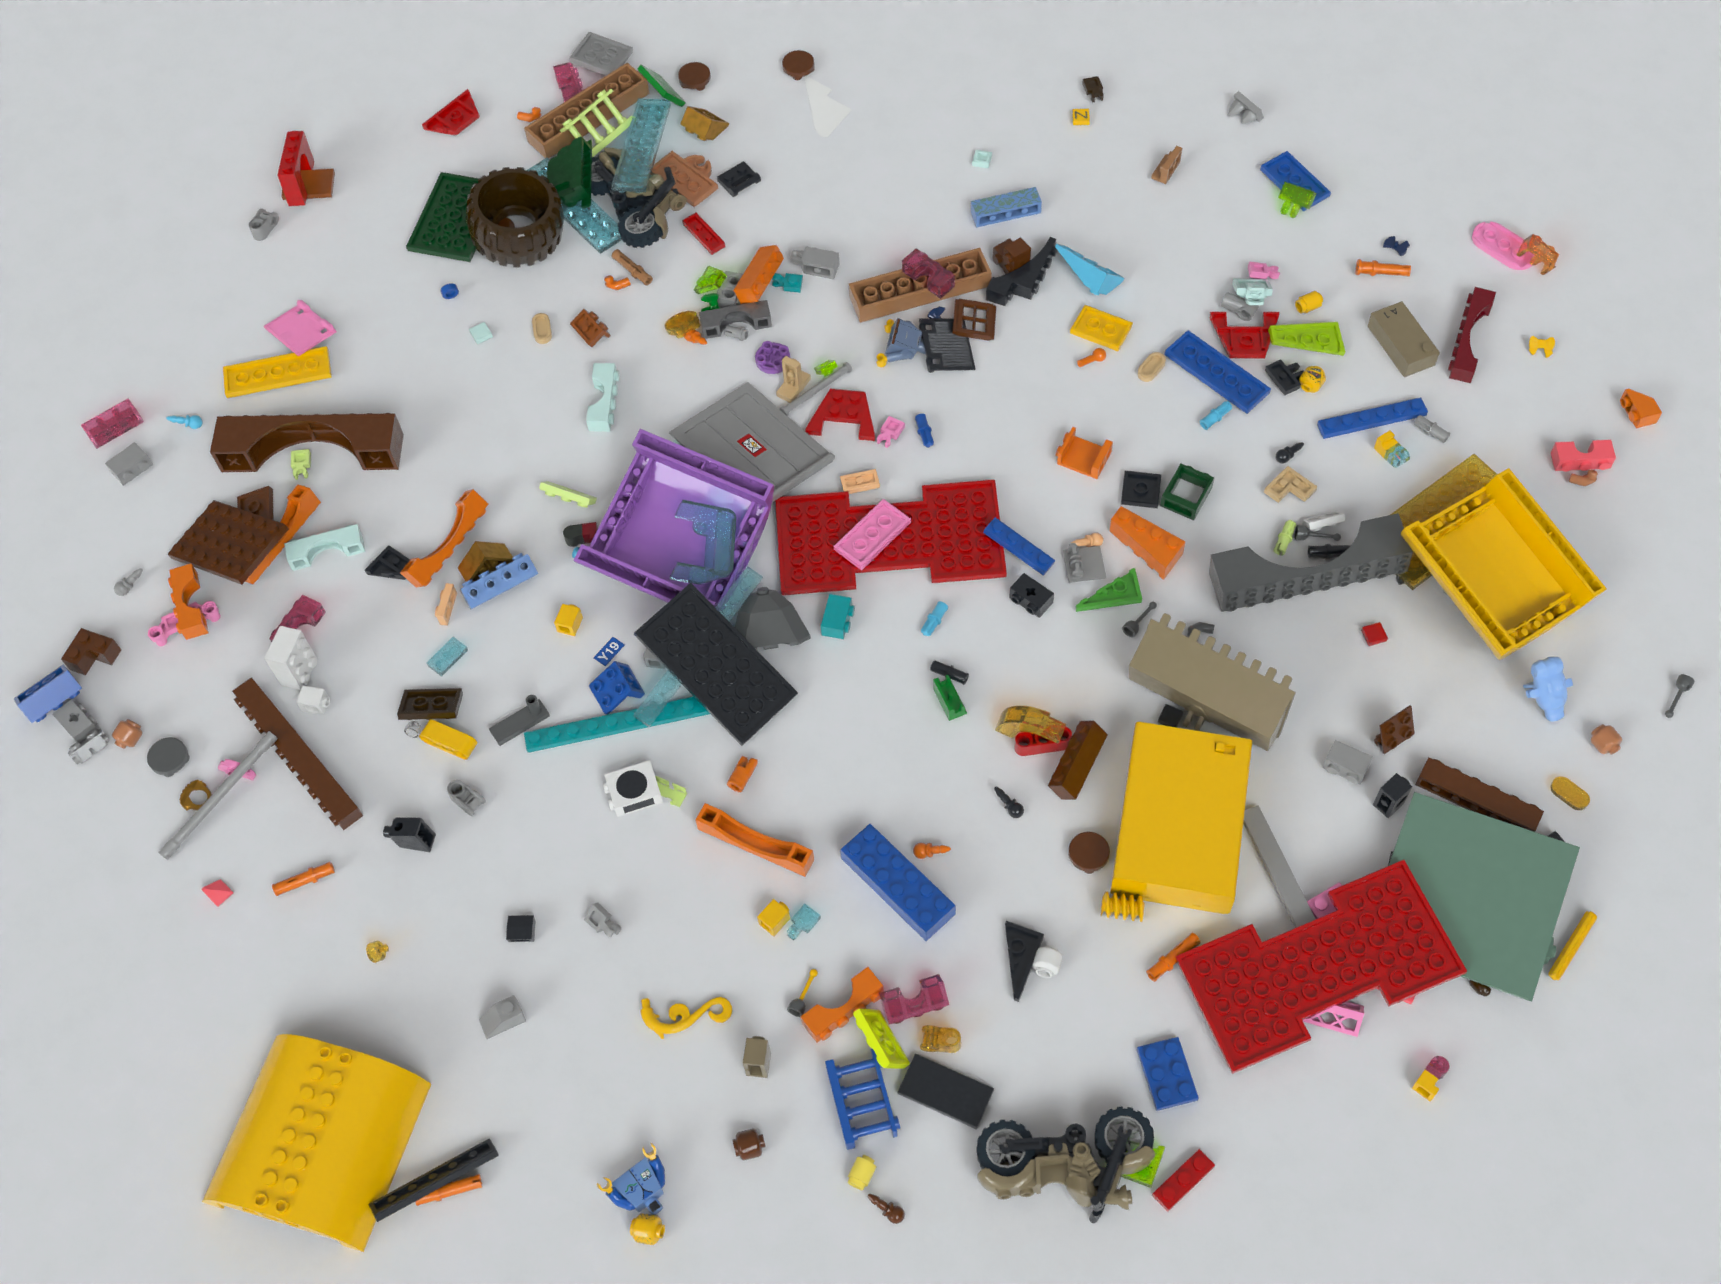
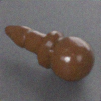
(894, 1213)

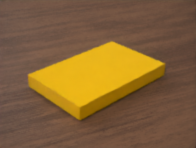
(1101, 328)

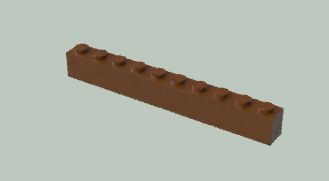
(298, 754)

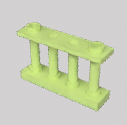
(612, 132)

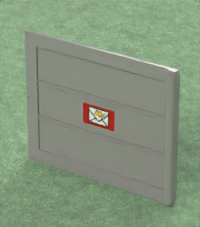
(754, 438)

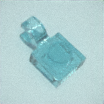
(804, 920)

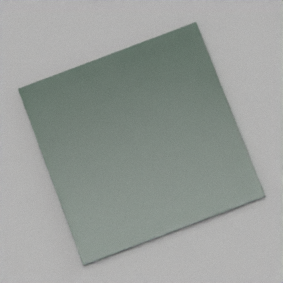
(1489, 887)

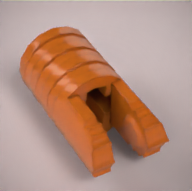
(742, 774)

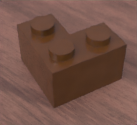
(1011, 254)
(87, 648)

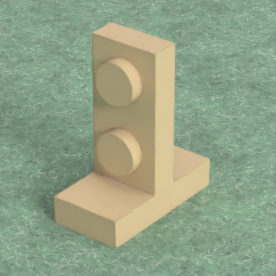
(794, 379)

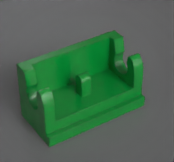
(949, 698)

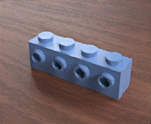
(499, 581)

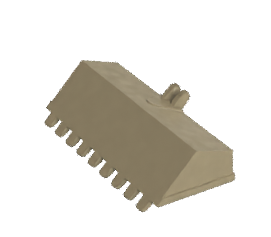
(1212, 683)

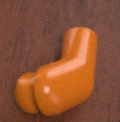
(529, 117)

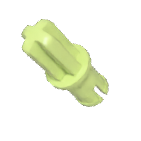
(1285, 537)

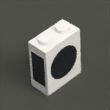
(632, 788)

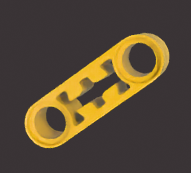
(448, 739)

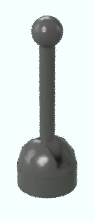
(1302, 533)
(1131, 627)
(1684, 684)

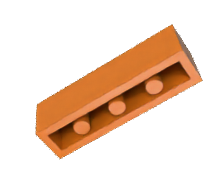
(758, 274)

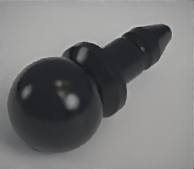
(1287, 453)
(1014, 808)

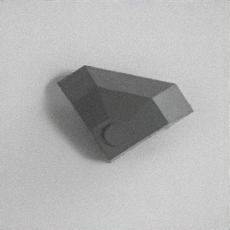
(770, 620)

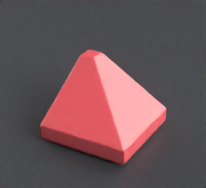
(217, 892)

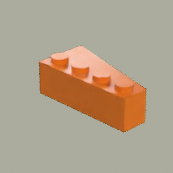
(1147, 540)

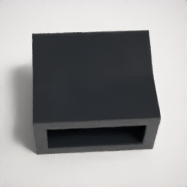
(520, 928)

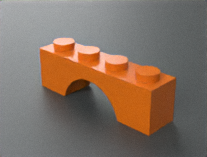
(185, 582)
(822, 1021)

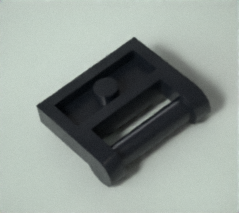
(741, 175)

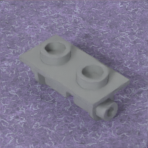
(93, 740)

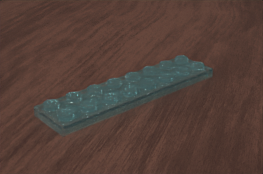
(590, 222)

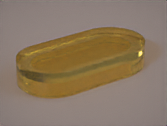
(1570, 793)

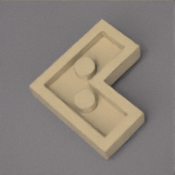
(1291, 482)

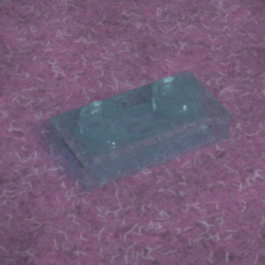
(447, 656)

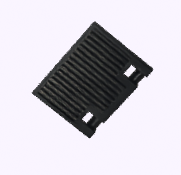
(939, 343)

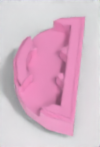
(230, 765)

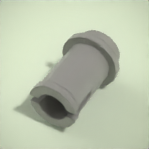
(741, 333)

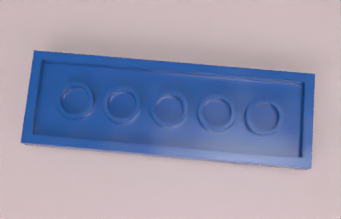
(1217, 371)

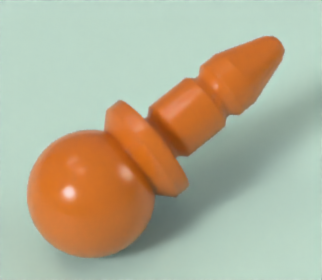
(695, 337)
(922, 850)

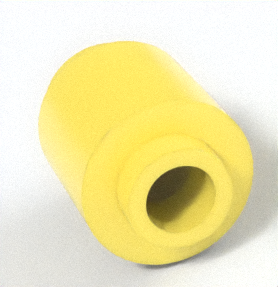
(861, 1172)

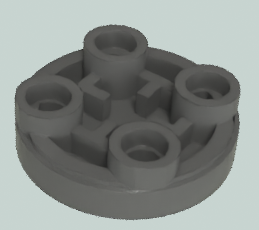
(167, 756)

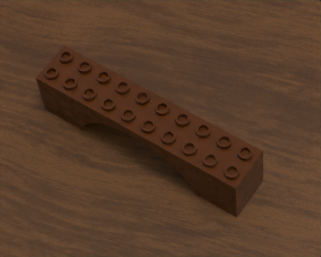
(249, 441)

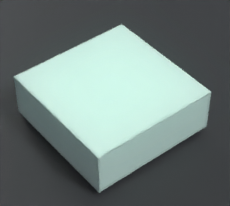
(982, 159)
(480, 333)

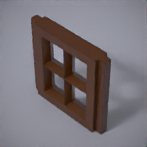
(959, 317)

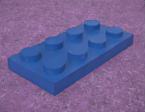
(1288, 169)

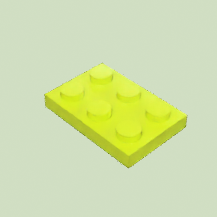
(881, 1039)

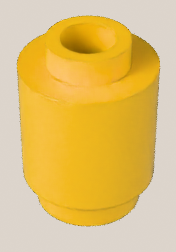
(1309, 302)

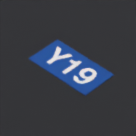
(609, 651)

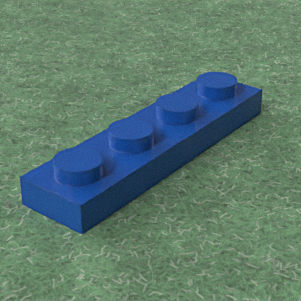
(1019, 546)

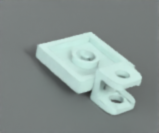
(1252, 290)

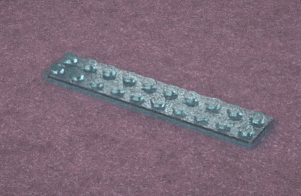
(641, 146)

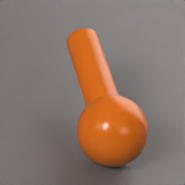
(1098, 355)

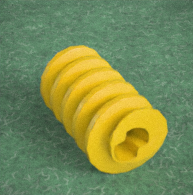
(1122, 906)

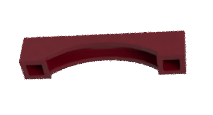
(1465, 363)

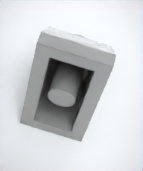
(502, 1017)

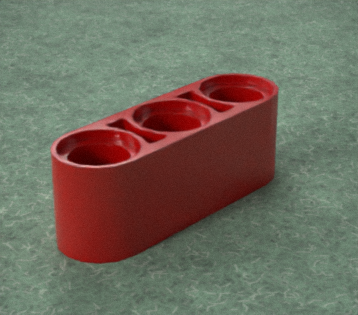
(1036, 747)

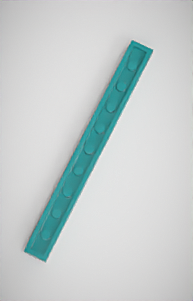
(609, 725)

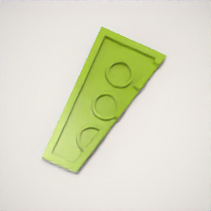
(1311, 336)

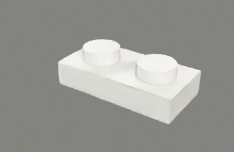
(1328, 519)

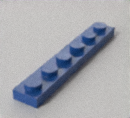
(1372, 418)

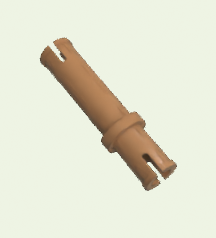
(636, 270)

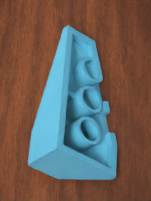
(1092, 275)

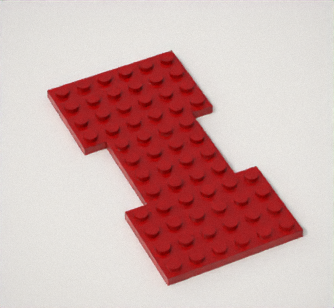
(942, 535)
(1375, 939)

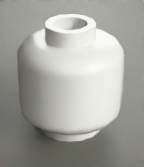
(1047, 961)

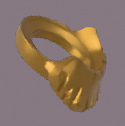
(195, 785)

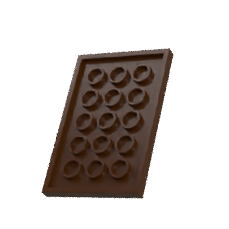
(228, 541)

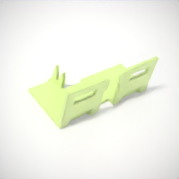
(676, 796)

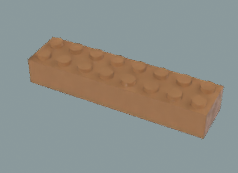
(545, 132)
(899, 292)

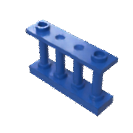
(847, 1113)

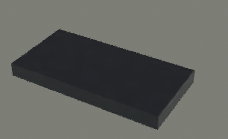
(946, 1091)

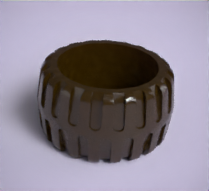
(511, 194)

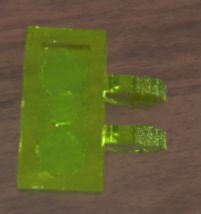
(1295, 195)

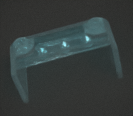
(719, 528)

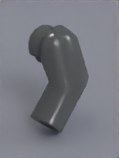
(1203, 627)

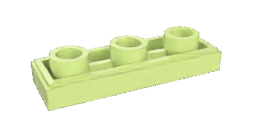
(567, 494)

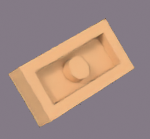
(860, 481)
(446, 604)

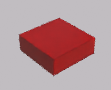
(1374, 634)

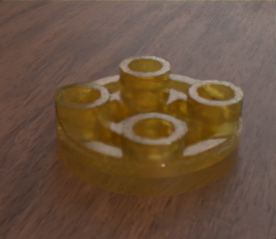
(682, 323)

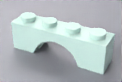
(600, 414)
(303, 551)

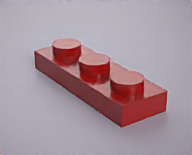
(703, 233)
(1183, 1180)

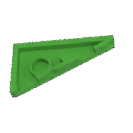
(1118, 593)

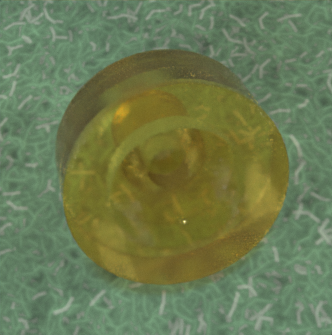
(376, 951)

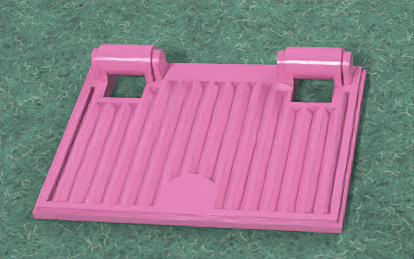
(300, 331)

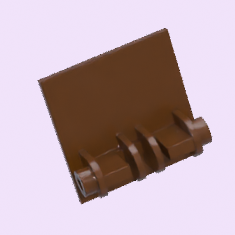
(1396, 730)

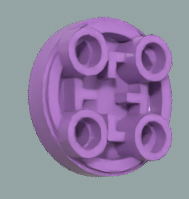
(770, 357)

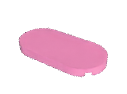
(1501, 245)

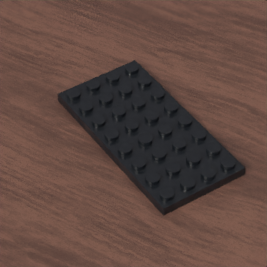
(716, 664)

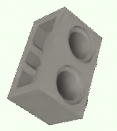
(726, 294)

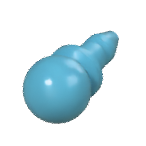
(193, 422)

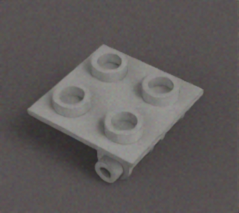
(1084, 563)

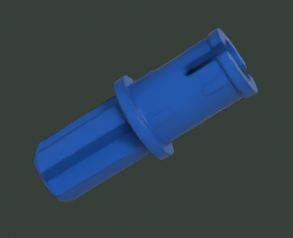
(924, 430)

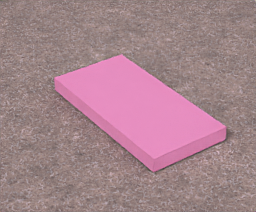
(872, 534)

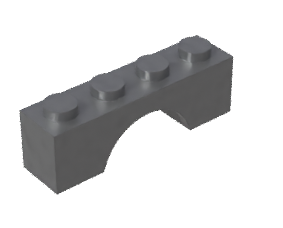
(715, 321)

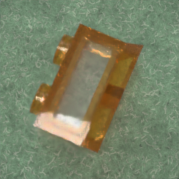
(1541, 251)

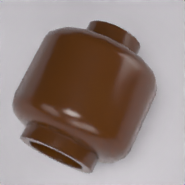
(748, 1144)

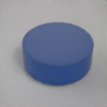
(449, 291)

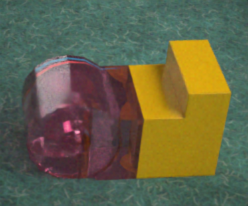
(1433, 1072)

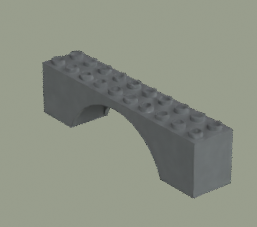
(1247, 579)

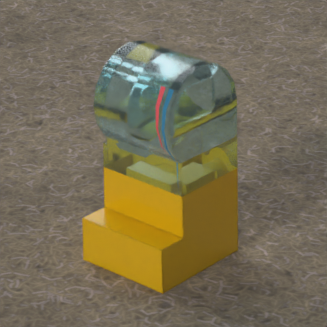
(1391, 450)

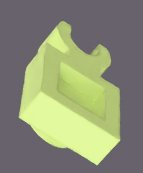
(300, 461)

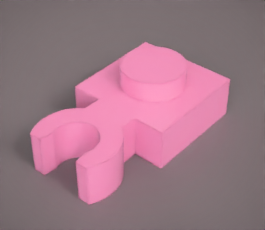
(1261, 271)
(891, 429)

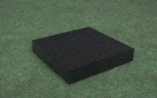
(1141, 489)

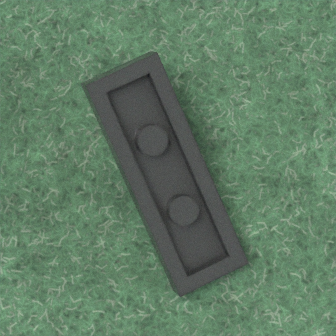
(520, 721)

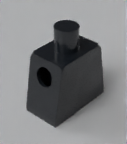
(410, 834)

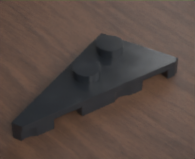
(1022, 949)

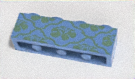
(1006, 207)

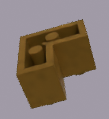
(483, 557)

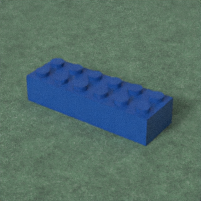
(898, 882)

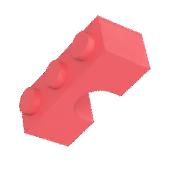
(1567, 457)

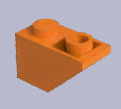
(1640, 408)

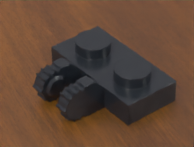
(1283, 376)

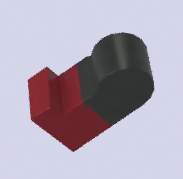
(580, 533)

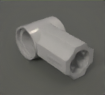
(1239, 306)

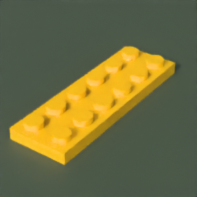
(276, 372)

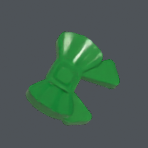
(712, 300)

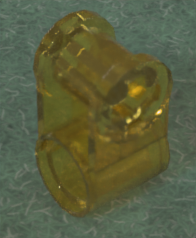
(938, 1039)

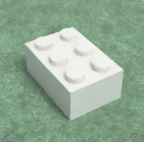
(291, 658)

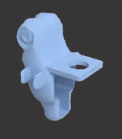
(1549, 687)

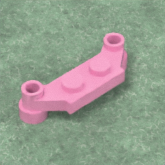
(168, 624)

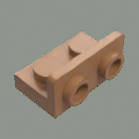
(1167, 165)

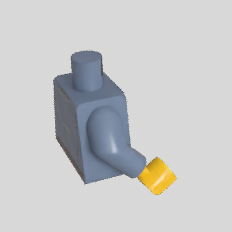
(902, 342)

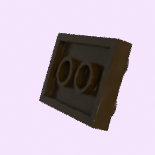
(430, 704)

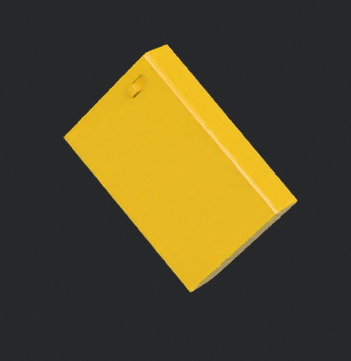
(1182, 818)

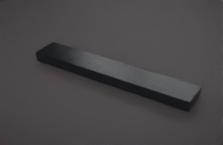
(433, 1180)

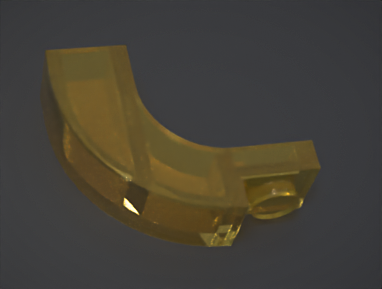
(1029, 719)

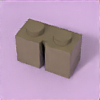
(757, 1057)

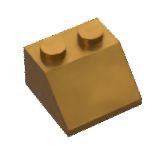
(703, 123)

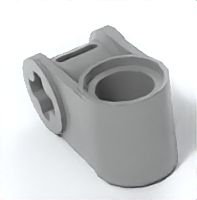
(263, 224)
(467, 799)

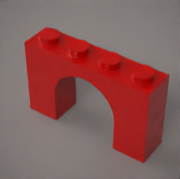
(295, 157)

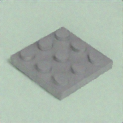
(600, 54)

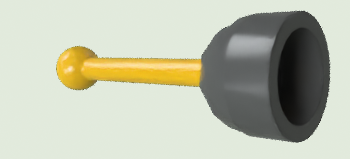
(797, 1006)

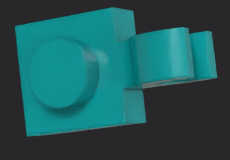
(790, 282)

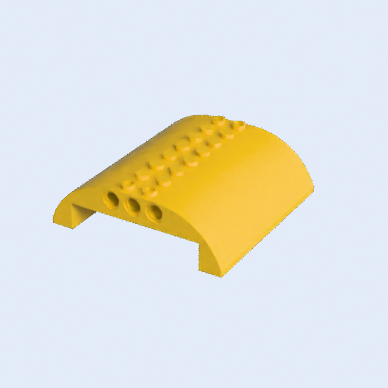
(1504, 564)
(319, 1139)

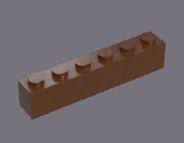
(1477, 796)

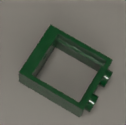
(1180, 505)

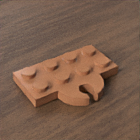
(689, 178)

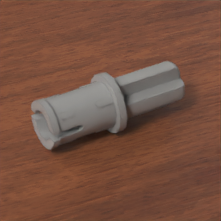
(1432, 428)

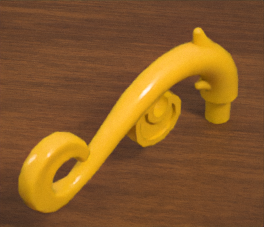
(682, 1010)

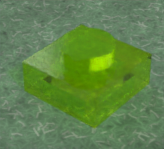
(826, 368)

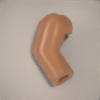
(1584, 480)

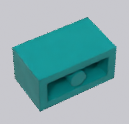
(836, 616)

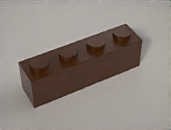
(1077, 760)

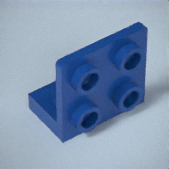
(615, 686)

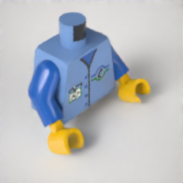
(639, 1185)

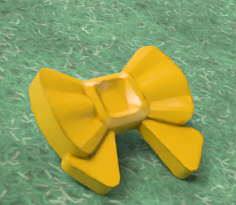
(1547, 344)

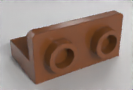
(589, 327)

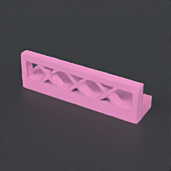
(1346, 1010)

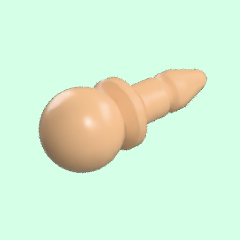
(1094, 539)

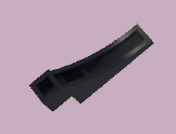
(1024, 280)

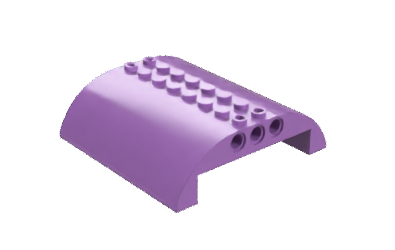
(643, 538)

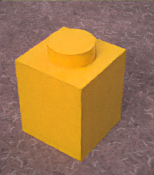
(568, 619)
(774, 917)

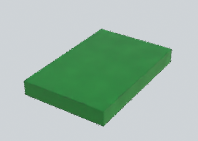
(661, 86)

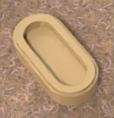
(541, 328)
(1151, 366)

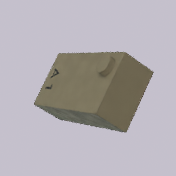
(1403, 339)

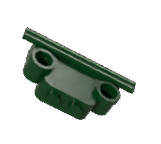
(573, 173)

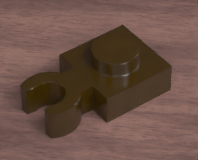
(1093, 87)

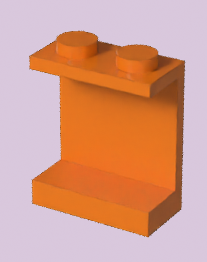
(1083, 455)

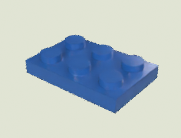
(1167, 1073)

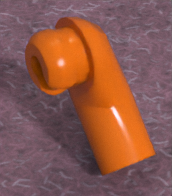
(616, 285)

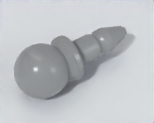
(123, 587)

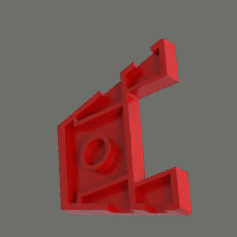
(1241, 340)
(843, 407)

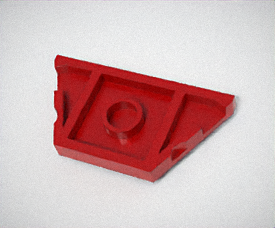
(454, 116)

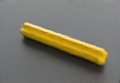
(1572, 945)

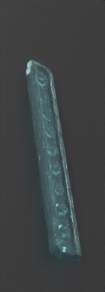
(669, 684)

